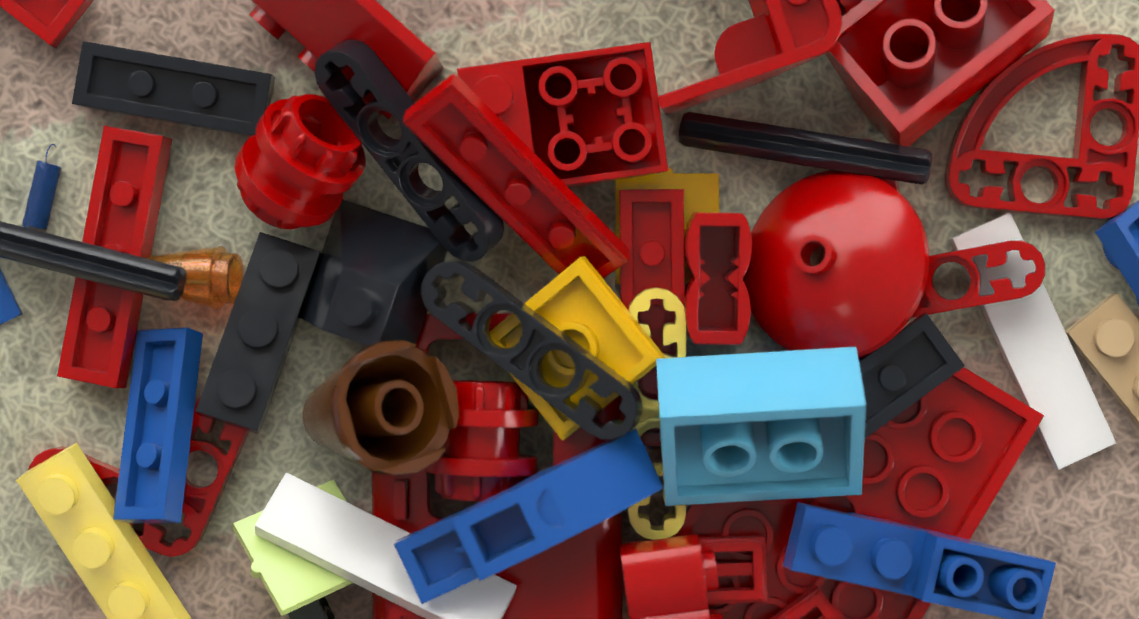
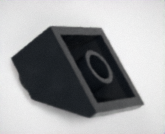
(372, 276)

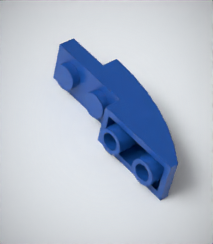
(529, 516)
(918, 563)

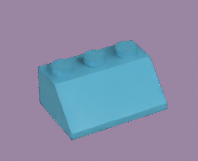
(761, 426)

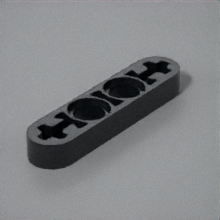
(402, 156)
(526, 356)

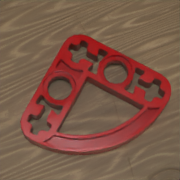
(1088, 155)

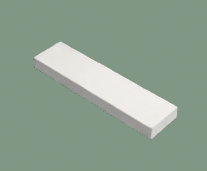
(1038, 352)
(364, 552)

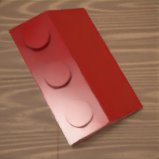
(328, 22)
(927, 57)

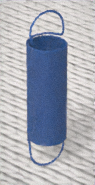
(41, 194)

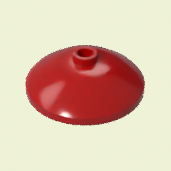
(869, 272)

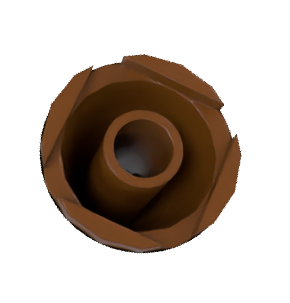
(385, 409)

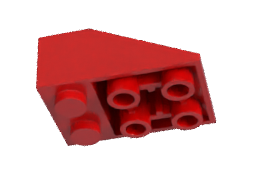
(581, 111)

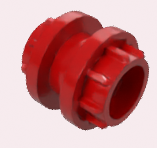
(298, 163)
(485, 444)

